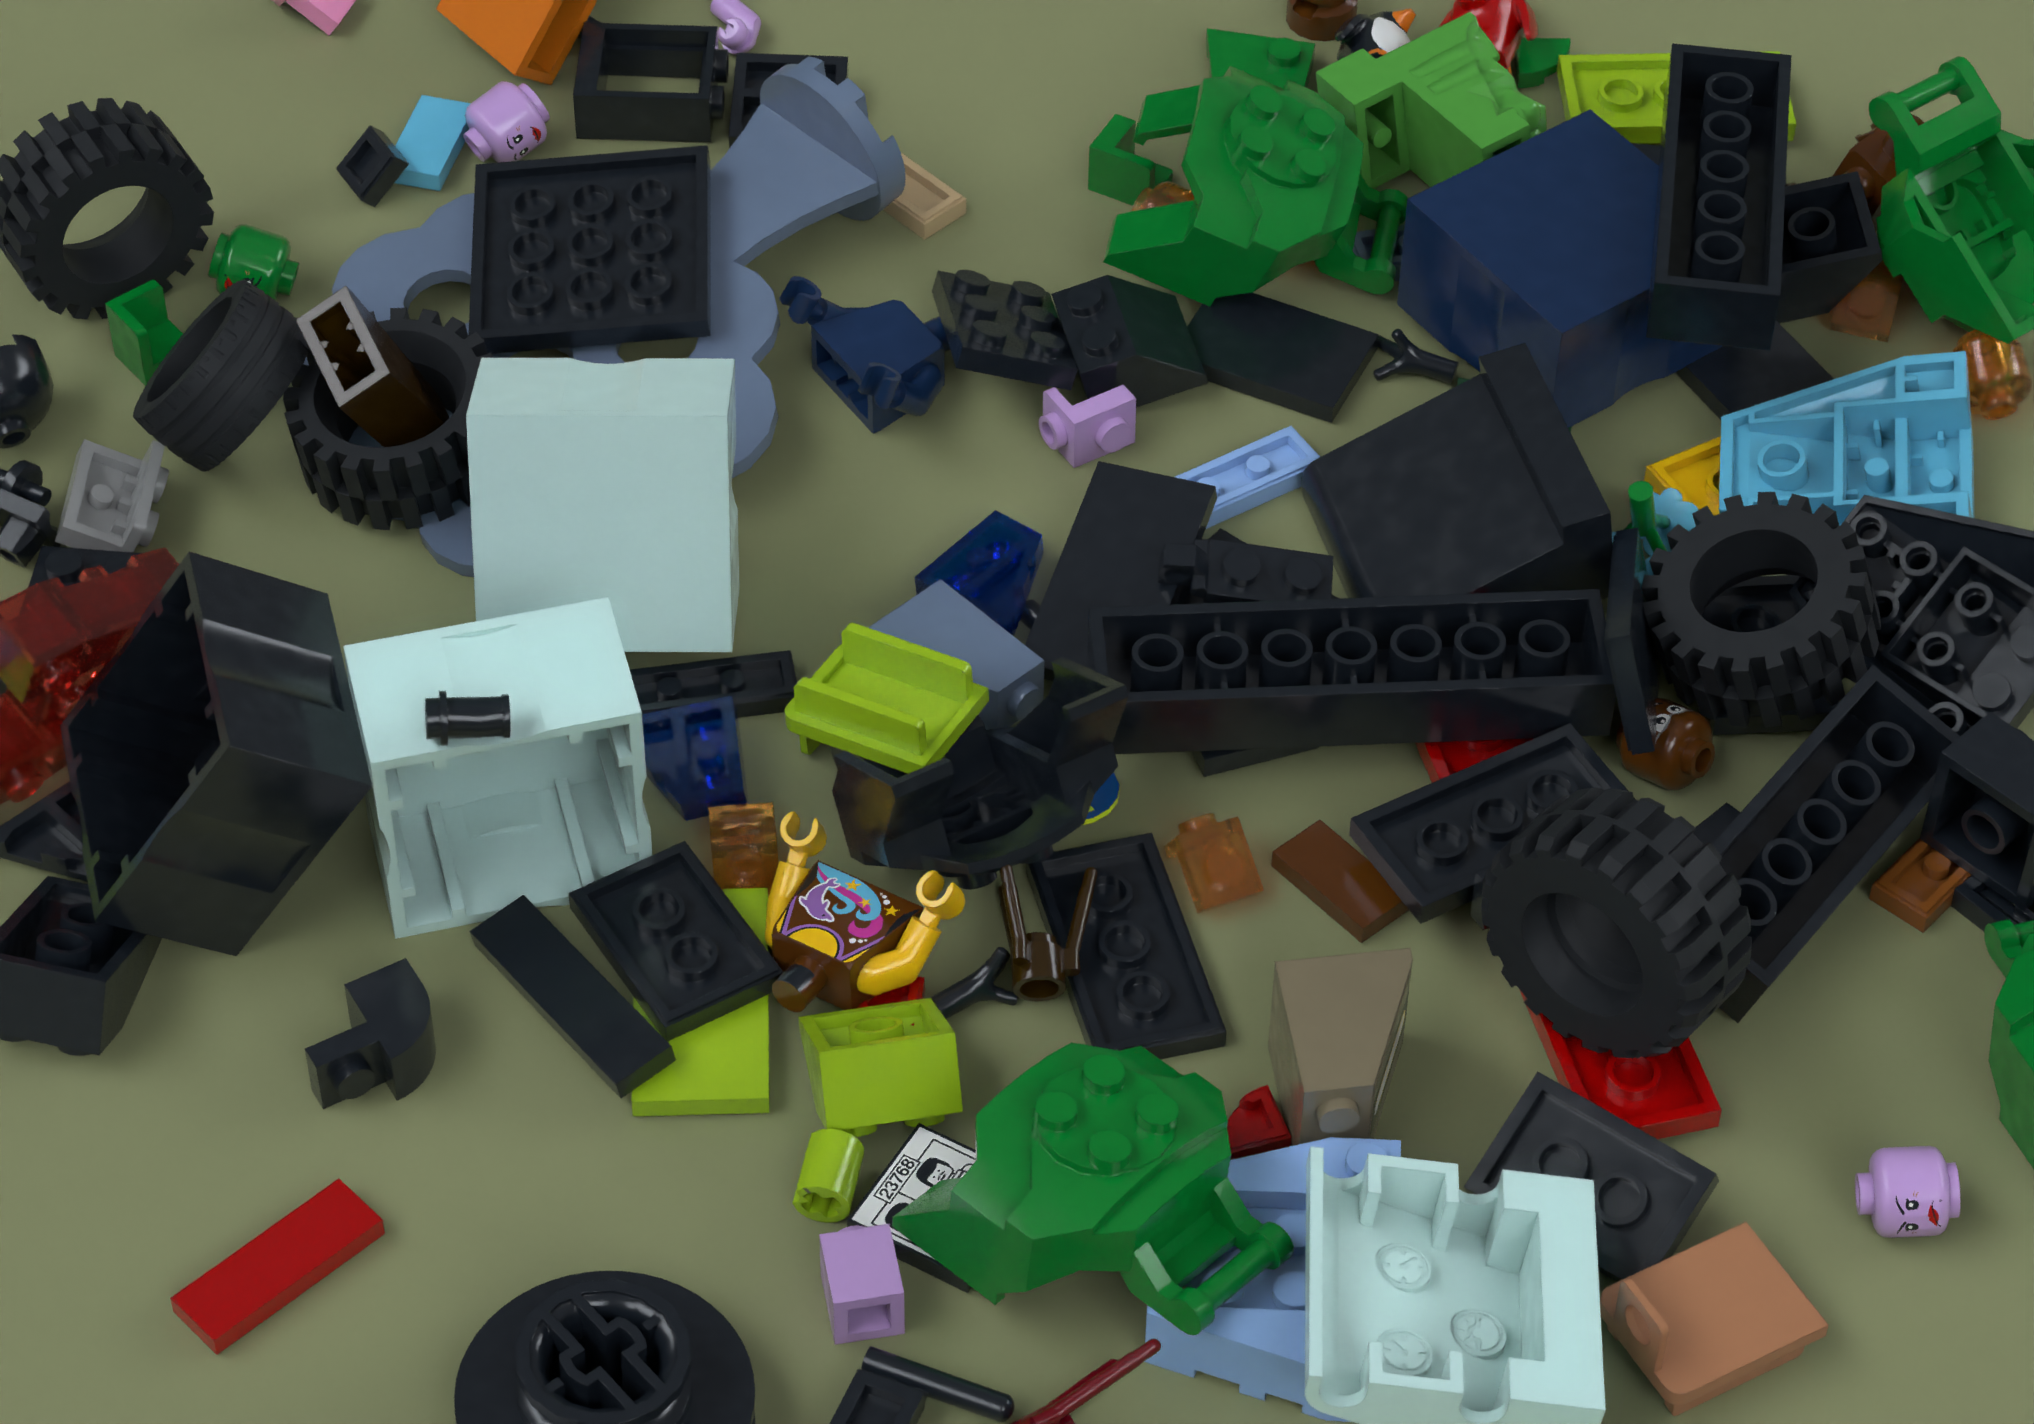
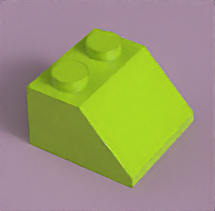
(879, 1069)

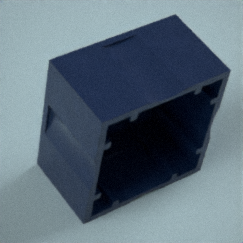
(1549, 255)

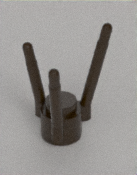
(1036, 958)

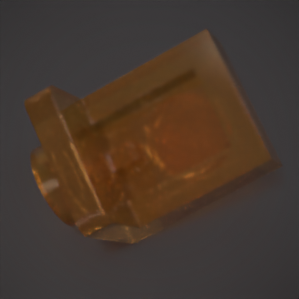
(1870, 306)
(1215, 861)

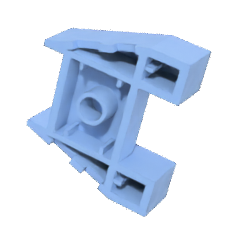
(1262, 1327)

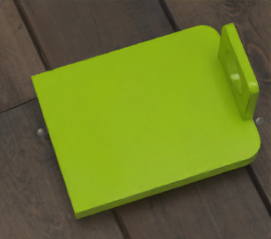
(885, 701)

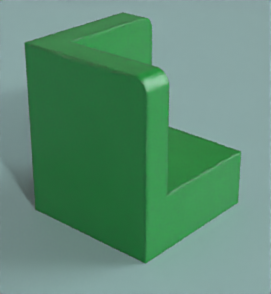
(1116, 168)
(141, 329)

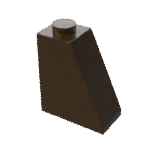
(370, 372)

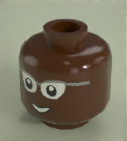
(1681, 748)

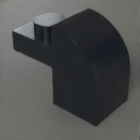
(386, 1043)

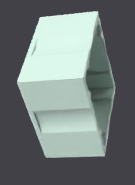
(610, 490)
(498, 815)

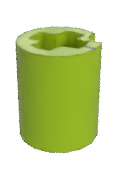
(829, 1175)

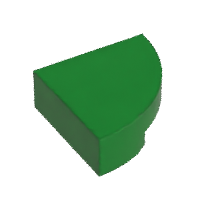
(1538, 59)

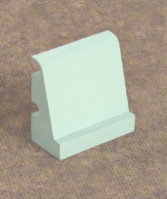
(1451, 1298)

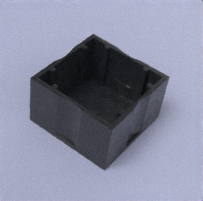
(214, 756)

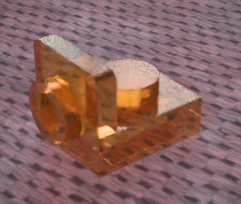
(744, 845)

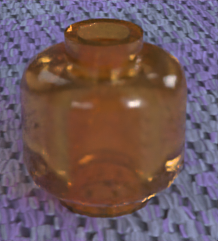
(1996, 374)

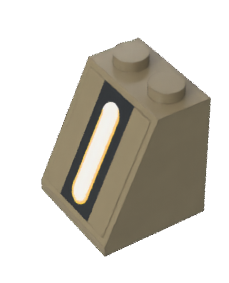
(1337, 1040)

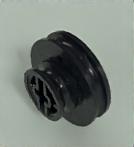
(606, 1354)

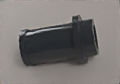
(467, 717)

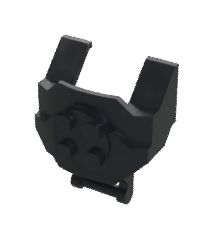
(995, 791)

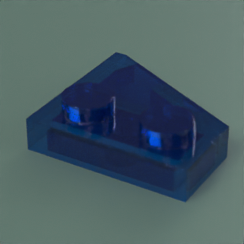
(990, 568)
(696, 756)

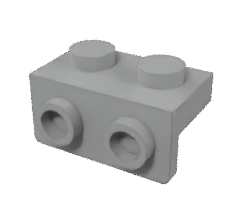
(112, 499)

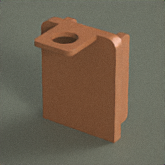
(1711, 1318)

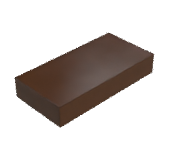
(1338, 880)

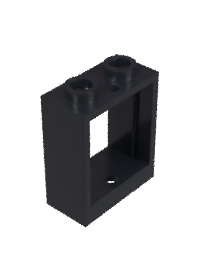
(652, 53)

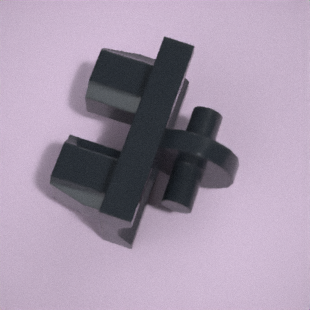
(22, 513)

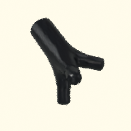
(1411, 359)
(976, 987)

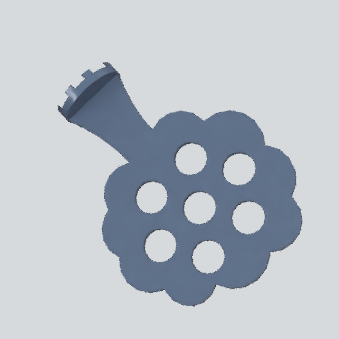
(790, 167)

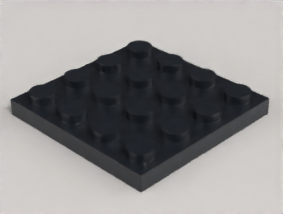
(592, 250)

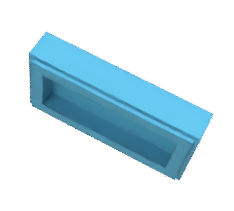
(432, 141)

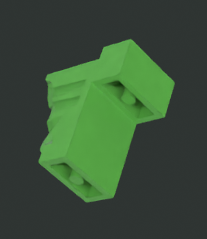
(1431, 104)

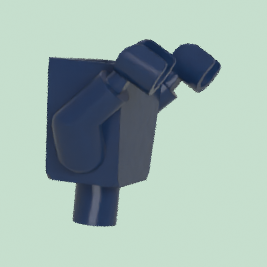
(872, 356)

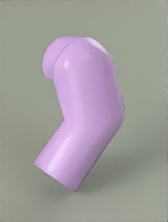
(741, 26)

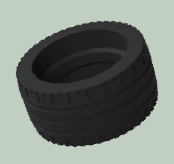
(222, 376)

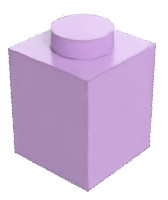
(862, 1283)

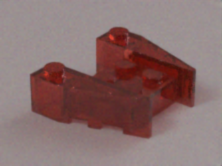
(53, 651)

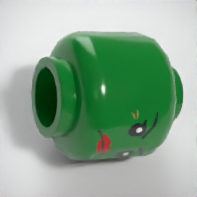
(256, 258)

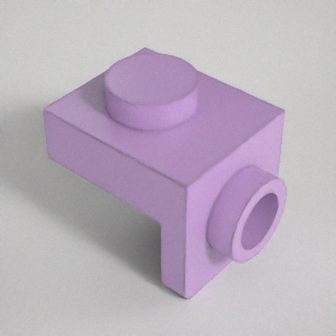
(1089, 427)

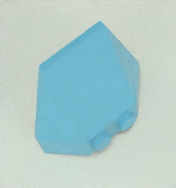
(1874, 433)

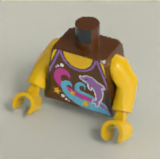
(843, 934)

